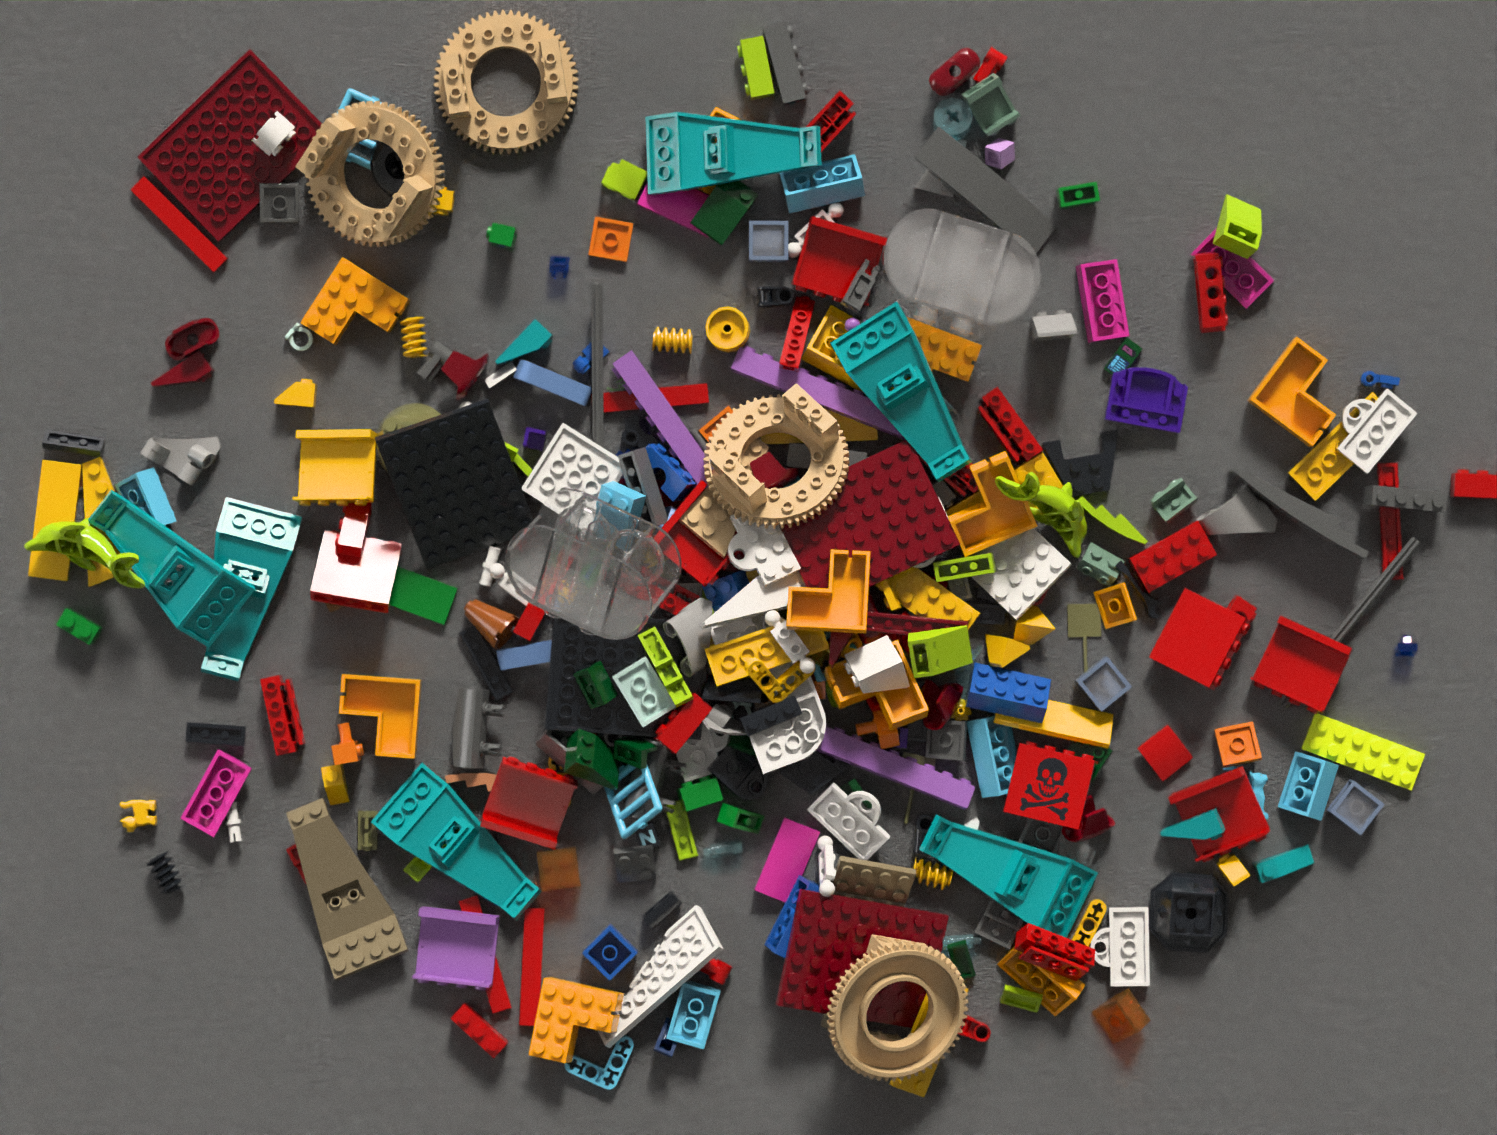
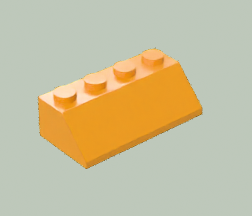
(1056, 989)

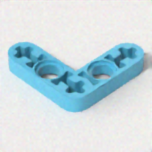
(601, 1071)

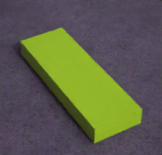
(681, 832)

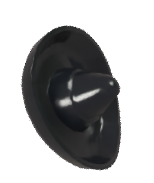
(386, 168)

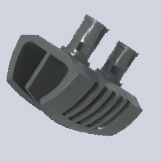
(470, 728)
(658, 763)

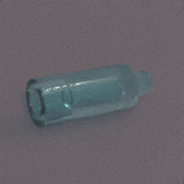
(724, 849)
(970, 940)

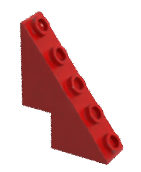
(797, 334)

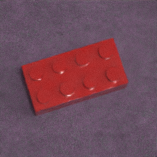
(1172, 556)

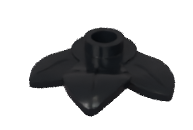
(640, 429)

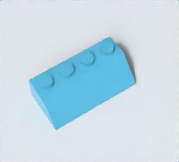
(822, 185)
(993, 755)

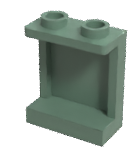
(990, 105)

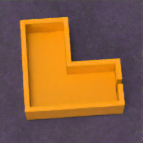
(352, 292)
(946, 351)
(1283, 393)
(996, 516)
(839, 607)
(396, 705)
(897, 705)
(563, 1009)

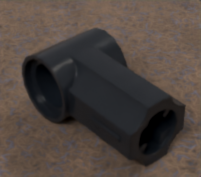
(920, 832)

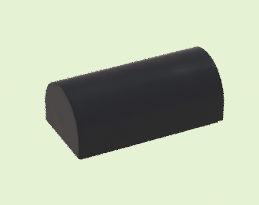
(661, 909)

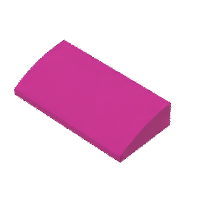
(675, 206)
(1242, 276)
(1102, 300)
(216, 793)
(786, 859)

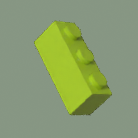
(756, 68)
(964, 567)

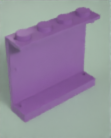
(456, 947)

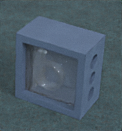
(768, 241)
(1103, 683)
(1355, 807)

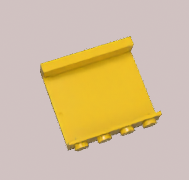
(336, 467)

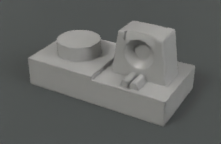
(960, 588)

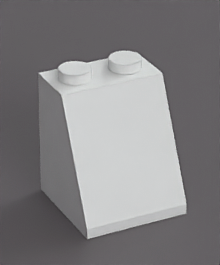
(876, 667)

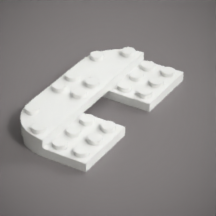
(794, 738)

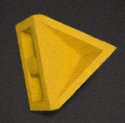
(1032, 626)
(1003, 650)

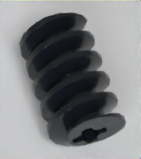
(165, 874)

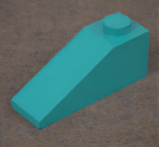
(528, 342)
(1198, 827)
(1283, 863)

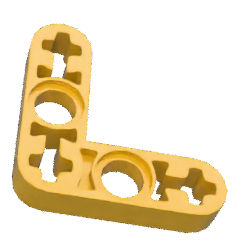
(773, 683)

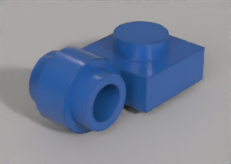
(582, 364)
(1386, 381)

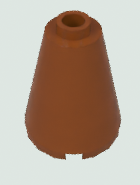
(491, 622)

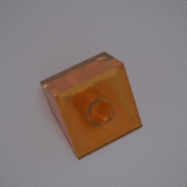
(1121, 1016)

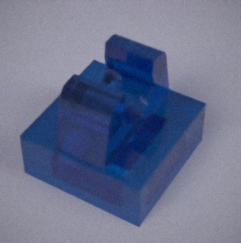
(559, 264)
(1406, 647)

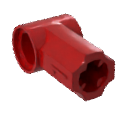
(991, 64)
(717, 970)

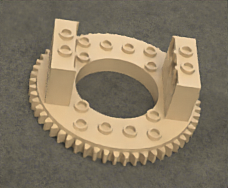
(506, 33)
(325, 163)
(791, 414)
(887, 1054)

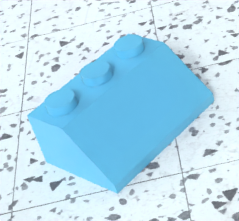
(147, 493)
(1308, 786)

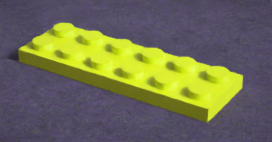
(1363, 751)

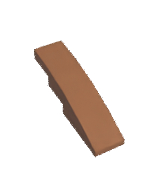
(473, 778)

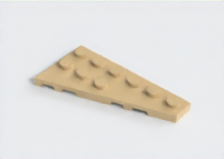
(707, 517)

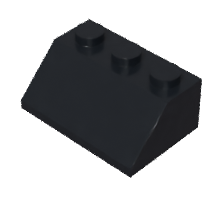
(739, 691)

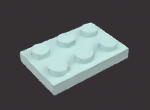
(644, 691)

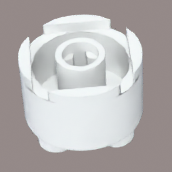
(273, 134)

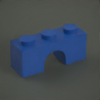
(678, 481)

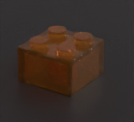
(559, 868)

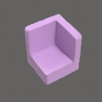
(999, 153)

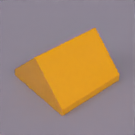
(1115, 605)

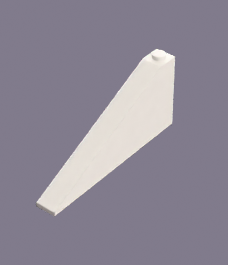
(755, 600)

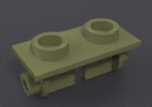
(367, 831)

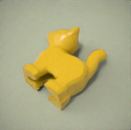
(141, 814)

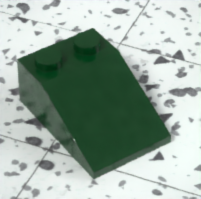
(724, 210)
(591, 759)

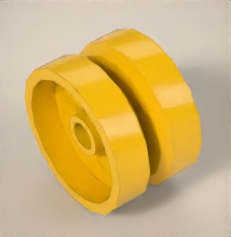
(730, 340)

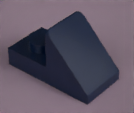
(665, 1045)

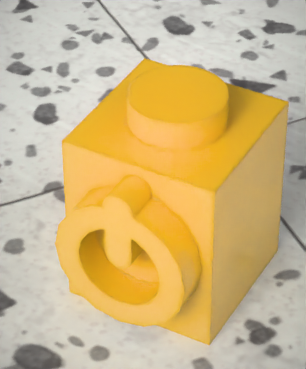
(446, 202)

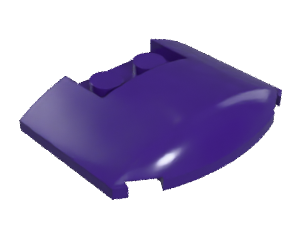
(1146, 399)

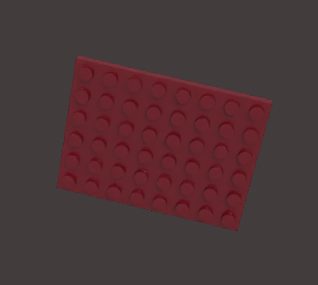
(209, 149)
(881, 510)
(837, 931)

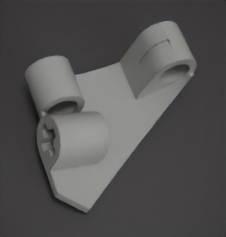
(183, 456)
(1239, 515)
(693, 638)
(720, 720)

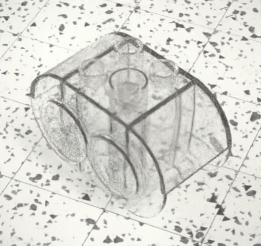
(959, 271)
(593, 565)

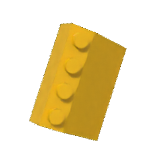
(820, 351)

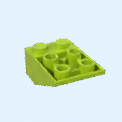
(1239, 227)
(939, 650)

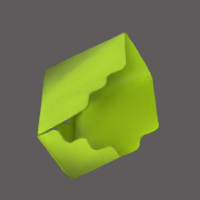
(624, 179)

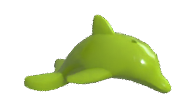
(1055, 507)
(84, 543)

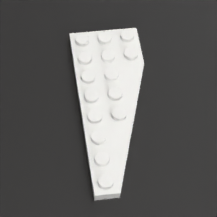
(681, 955)

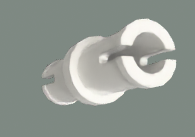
(492, 558)
(233, 824)

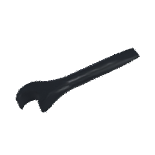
(1149, 602)

